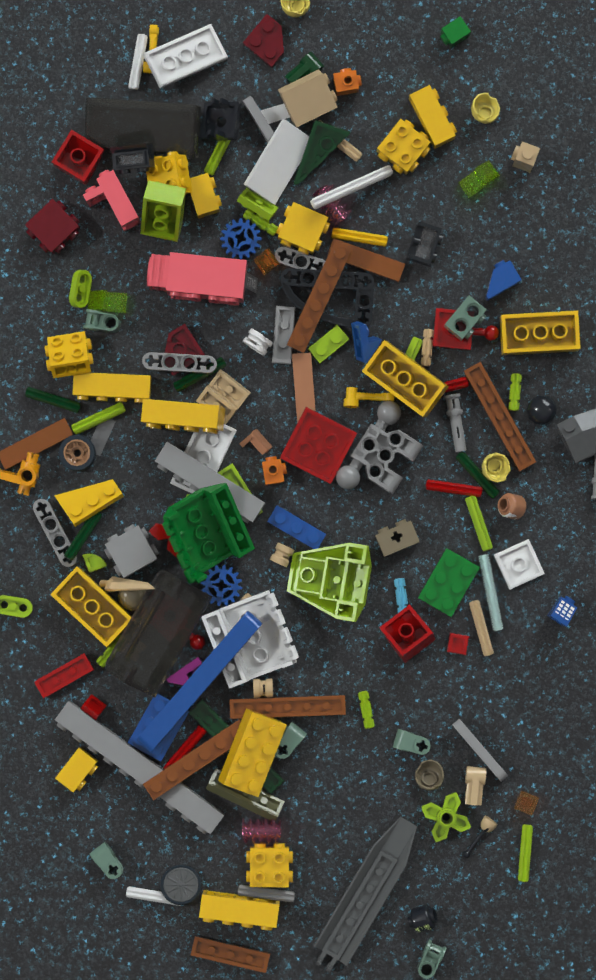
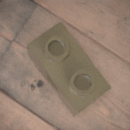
(408, 537)

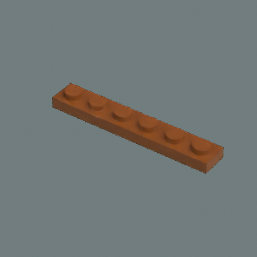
(319, 296)
(499, 416)
(290, 706)
(191, 762)

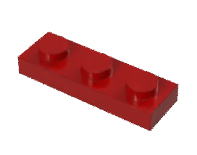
(64, 675)

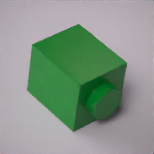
(455, 32)

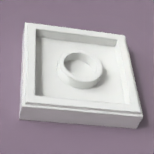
(519, 564)

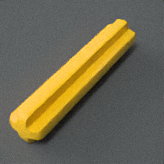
(361, 237)

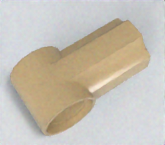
(475, 780)

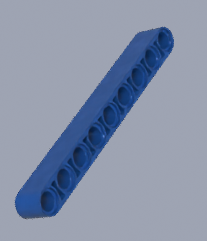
(199, 681)

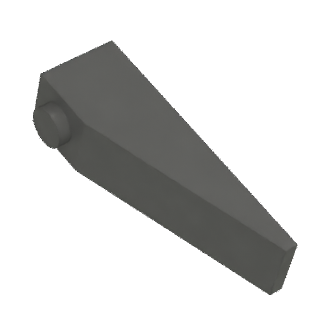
(579, 435)

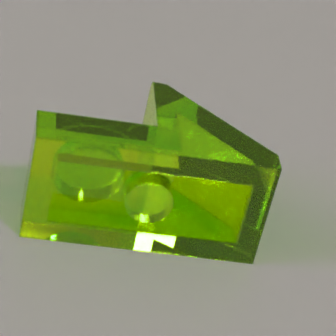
(478, 179)
(107, 301)

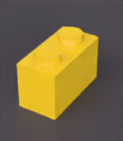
(203, 195)
(77, 769)

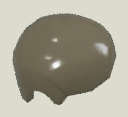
(130, 599)
(429, 775)

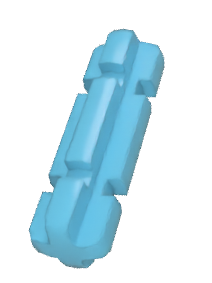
(401, 595)

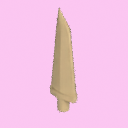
(123, 584)

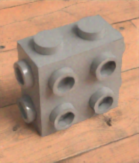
(131, 550)

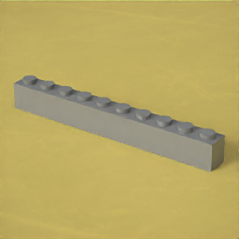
(137, 765)

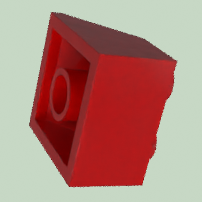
(78, 157)
(407, 633)

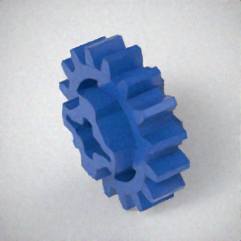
(252, 244)
(222, 576)

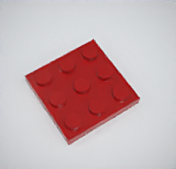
(318, 445)

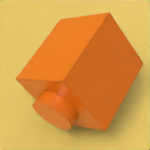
(346, 82)
(273, 470)

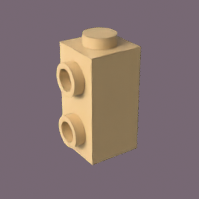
(525, 156)

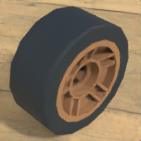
(67, 455)

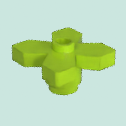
(455, 820)

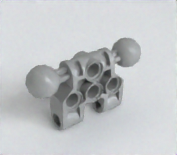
(388, 414)

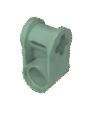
(98, 321)
(291, 738)
(407, 742)
(104, 858)
(431, 958)

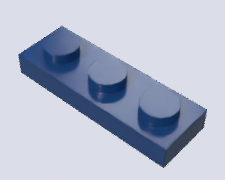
(296, 527)

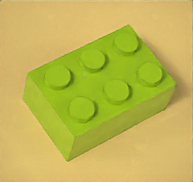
(163, 211)

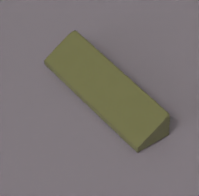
(264, 805)

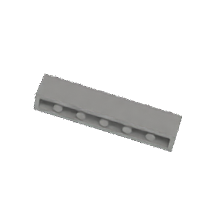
(201, 476)

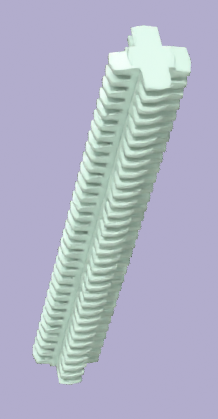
(489, 585)

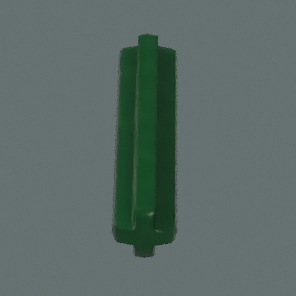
(195, 377)
(52, 399)
(477, 474)
(82, 536)

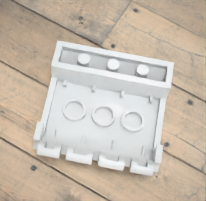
(265, 650)

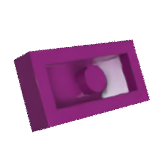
(181, 676)

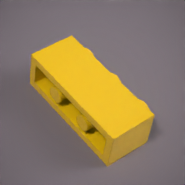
(432, 116)

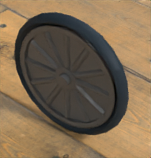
(180, 885)

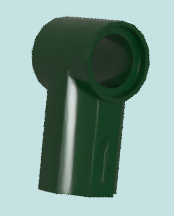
(307, 65)

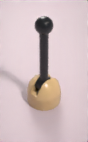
(487, 825)

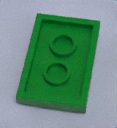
(448, 582)

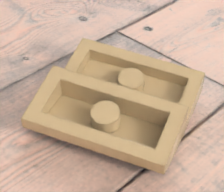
(224, 392)

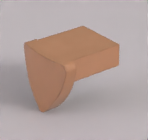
(258, 441)

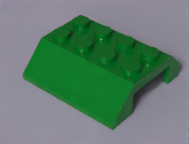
(206, 530)

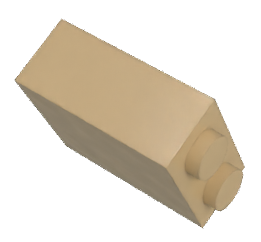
(308, 97)

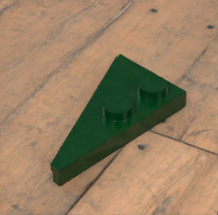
(321, 142)

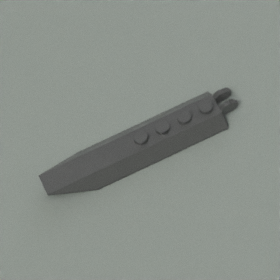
(366, 894)

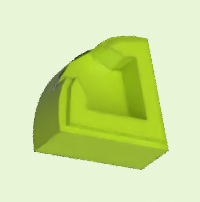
(94, 562)

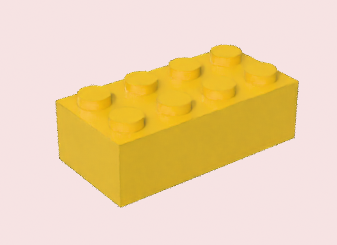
(539, 332)
(405, 378)
(182, 414)
(92, 606)
(252, 752)
(239, 909)

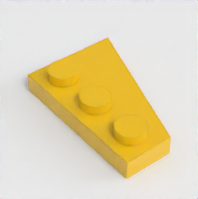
(89, 500)

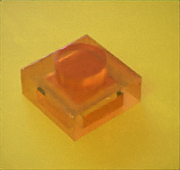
(266, 261)
(526, 802)

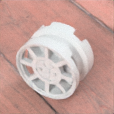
(257, 342)

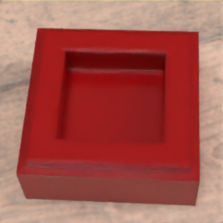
(457, 643)
(93, 707)

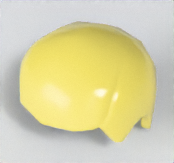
(295, 8)
(485, 108)
(496, 467)

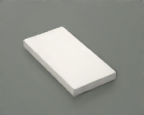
(185, 56)
(277, 162)
(208, 450)

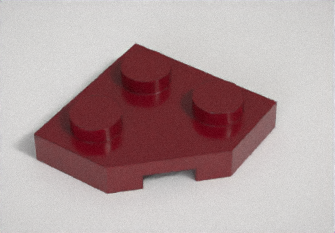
(266, 41)
(181, 342)

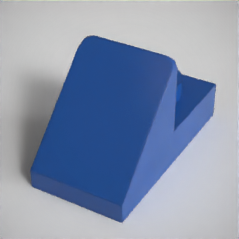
(363, 345)

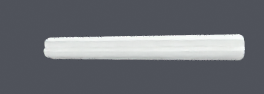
(351, 187)

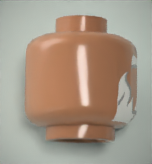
(512, 506)

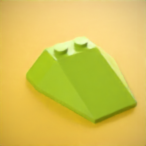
(332, 579)

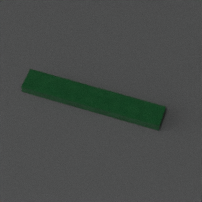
(215, 724)

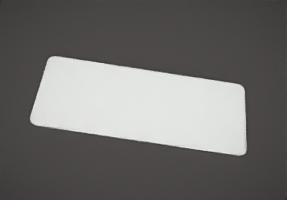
(275, 113)

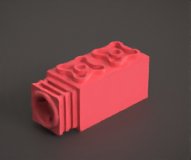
(198, 277)

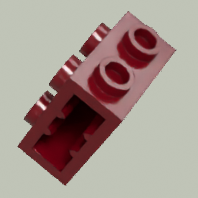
(53, 227)

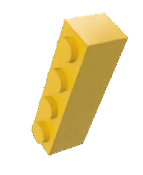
(112, 386)

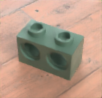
(461, 315)

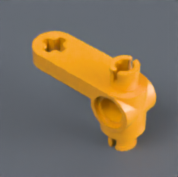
(29, 464)

